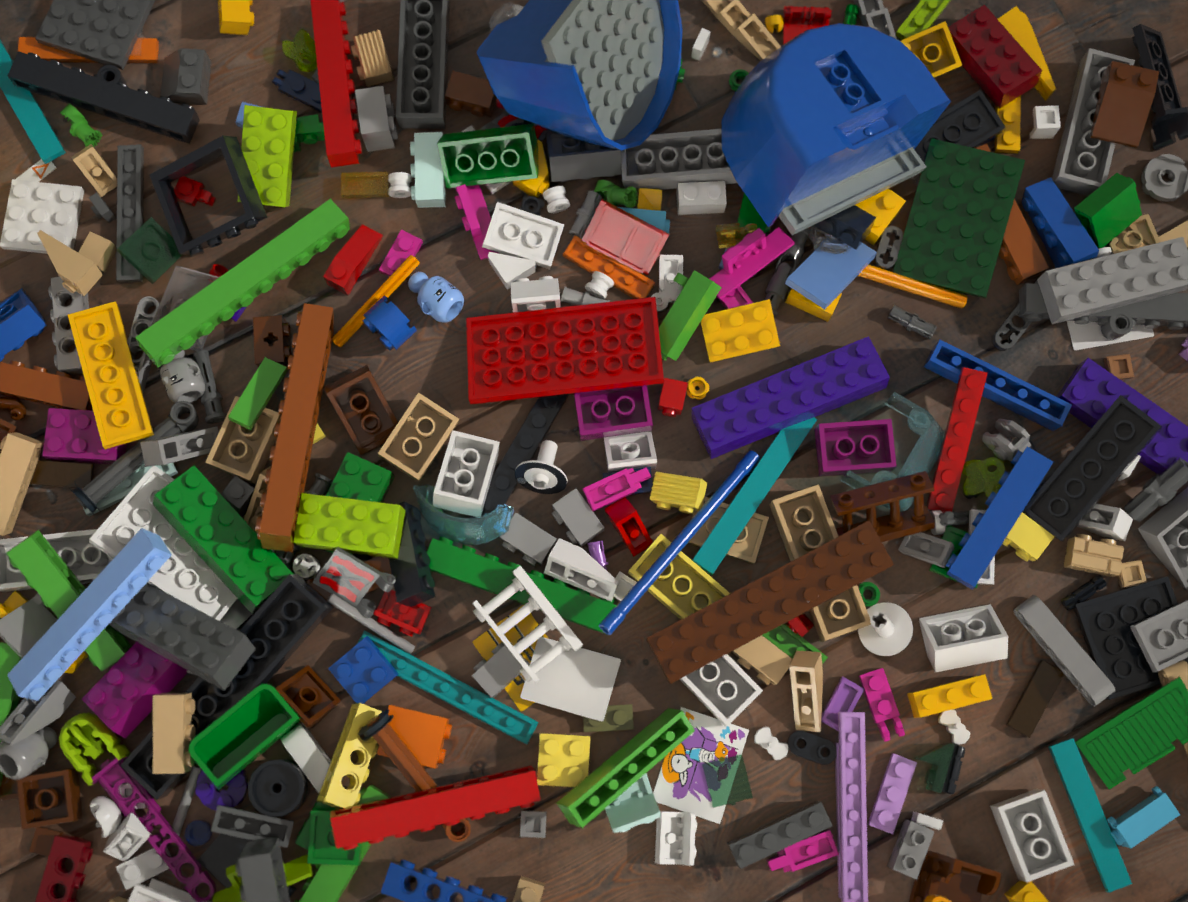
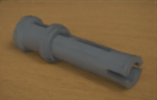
(213, 398)

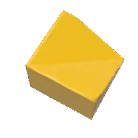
(649, 199)

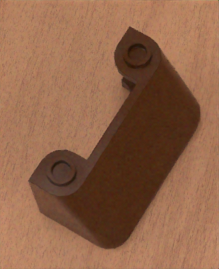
(953, 879)

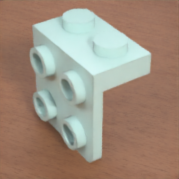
(633, 807)

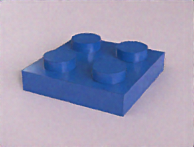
(363, 671)

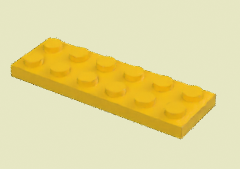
(110, 375)

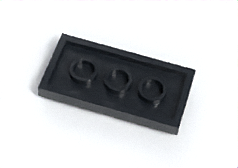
(965, 124)

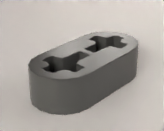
(893, 250)

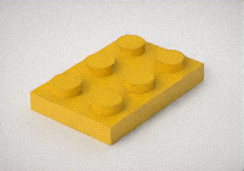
(740, 331)

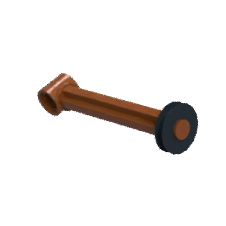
(406, 763)

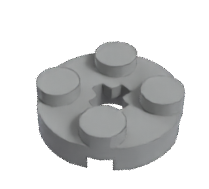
(1154, 184)

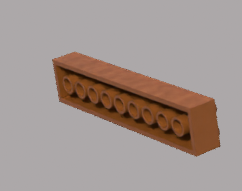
(296, 427)

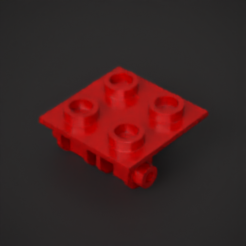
(803, 18)

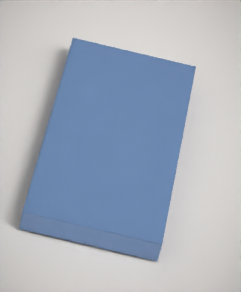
(828, 274)

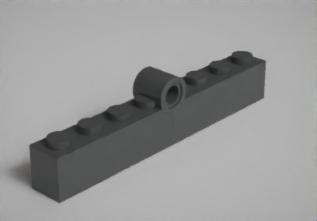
(1160, 311)

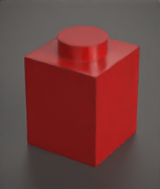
(672, 397)

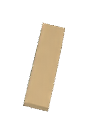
(744, 26)

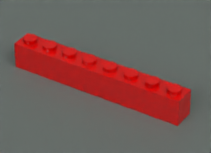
(335, 83)
(434, 807)

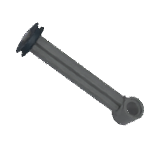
(133, 457)

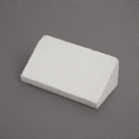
(126, 838)

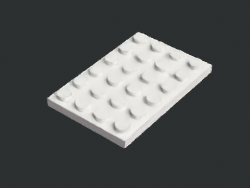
(185, 572)

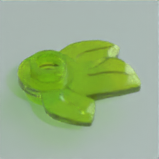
(301, 48)
(979, 477)

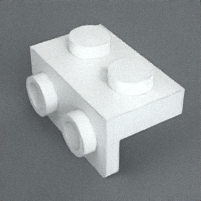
(675, 838)

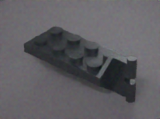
(1170, 115)

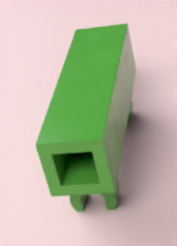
(686, 313)

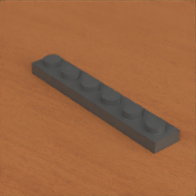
(129, 205)

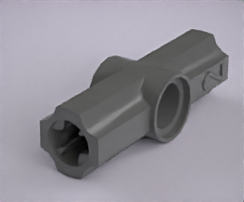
(1158, 490)

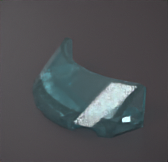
(463, 530)

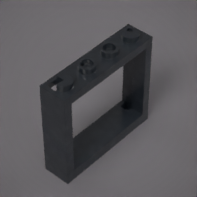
(243, 182)

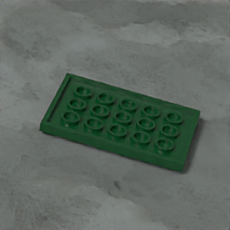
(959, 217)

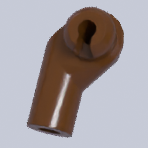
(14, 406)

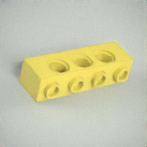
(332, 791)

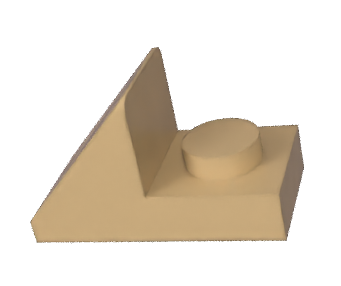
(95, 170)

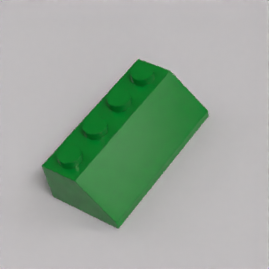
(489, 155)

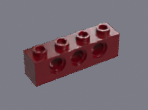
(55, 872)

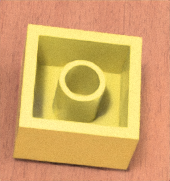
(563, 759)

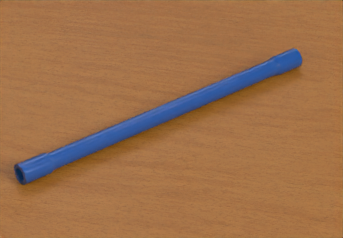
(618, 613)

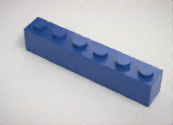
(1000, 386)
(999, 517)

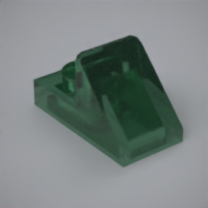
(940, 759)

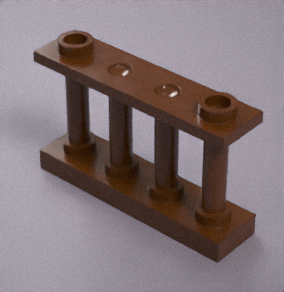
(897, 523)

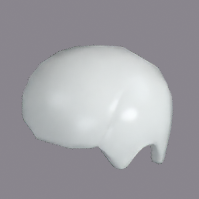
(107, 814)

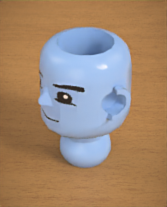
(436, 296)

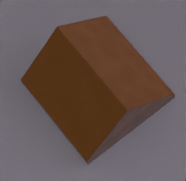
(308, 696)

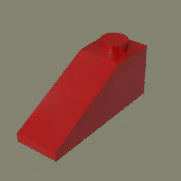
(352, 259)

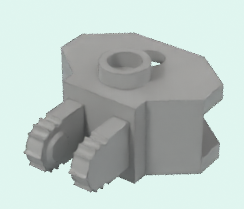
(1008, 440)

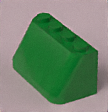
(242, 734)

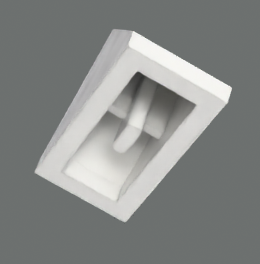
(511, 268)

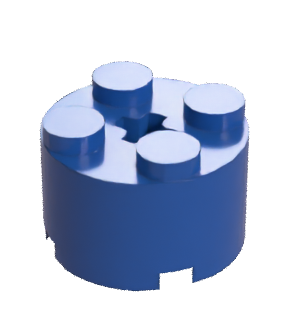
(389, 323)

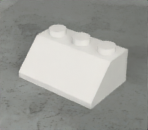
(964, 638)

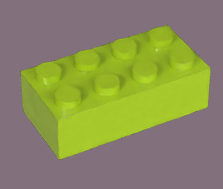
(269, 152)
(350, 525)

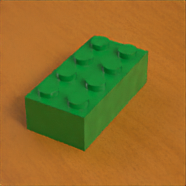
(360, 481)

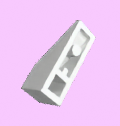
(579, 569)

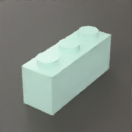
(427, 171)

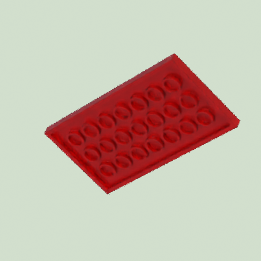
(563, 350)

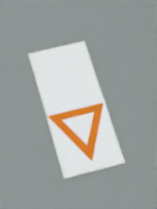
(37, 171)

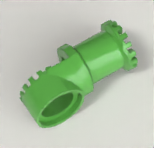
(80, 126)
(615, 194)

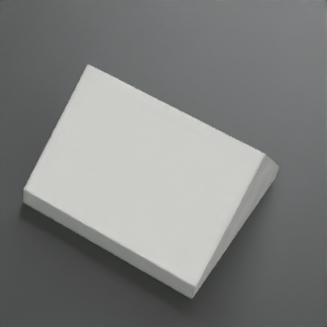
(630, 451)

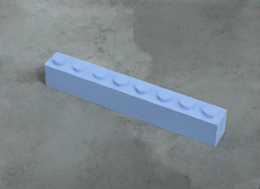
(89, 615)

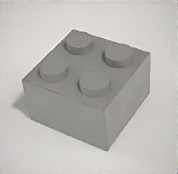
(376, 118)

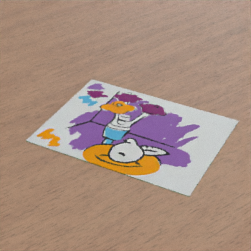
(682, 776)

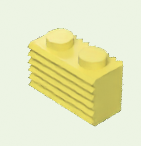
(678, 492)

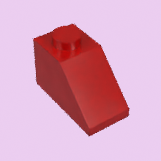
(629, 526)

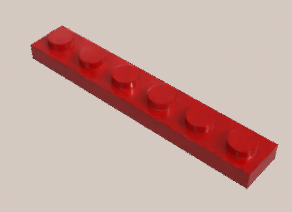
(956, 439)

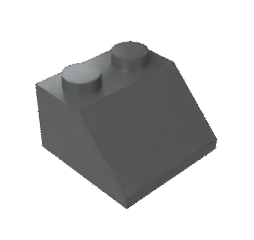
(186, 76)

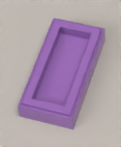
(842, 700)

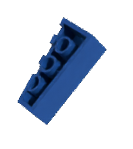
(1058, 225)

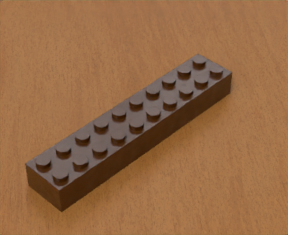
(769, 602)

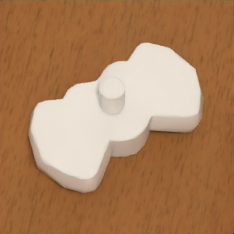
(954, 726)
(766, 740)

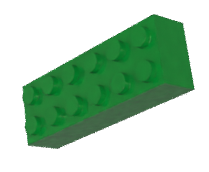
(221, 538)

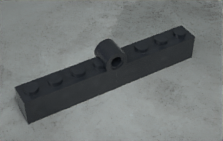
(104, 94)

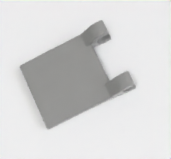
(26, 625)

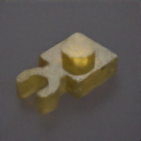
(731, 234)

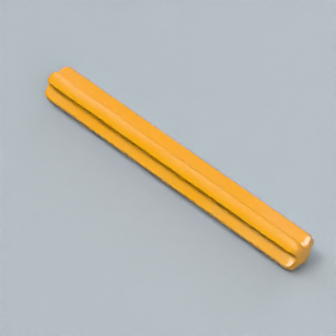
(914, 286)
(386, 289)

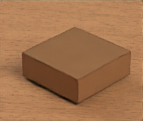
(1119, 366)

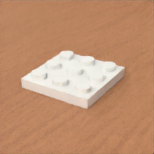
(44, 208)

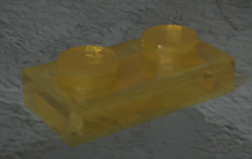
(364, 184)

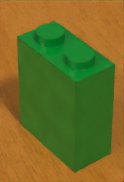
(1109, 209)

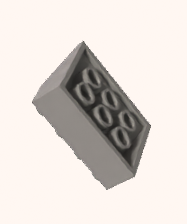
(1168, 537)

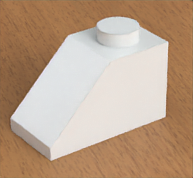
(1107, 522)

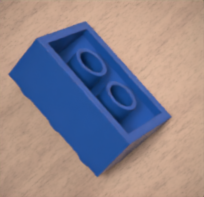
(18, 322)

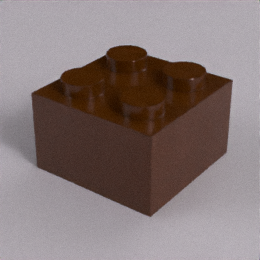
(49, 798)

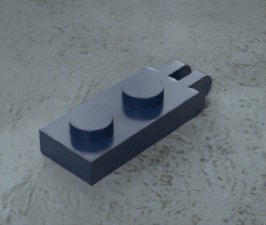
(299, 88)

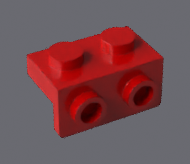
(408, 618)

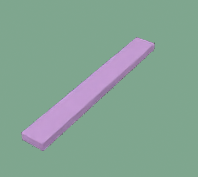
(853, 807)

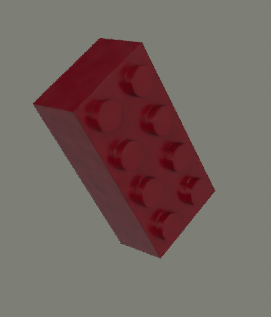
(993, 57)

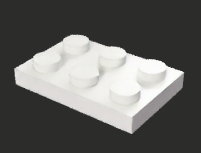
(523, 235)

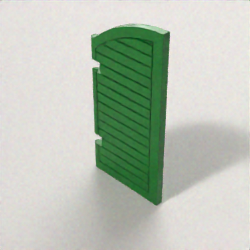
(1138, 734)

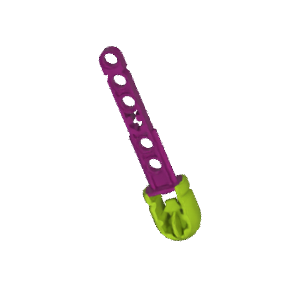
(81, 731)

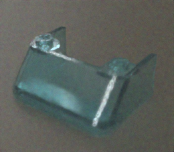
(922, 455)

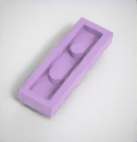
(892, 793)

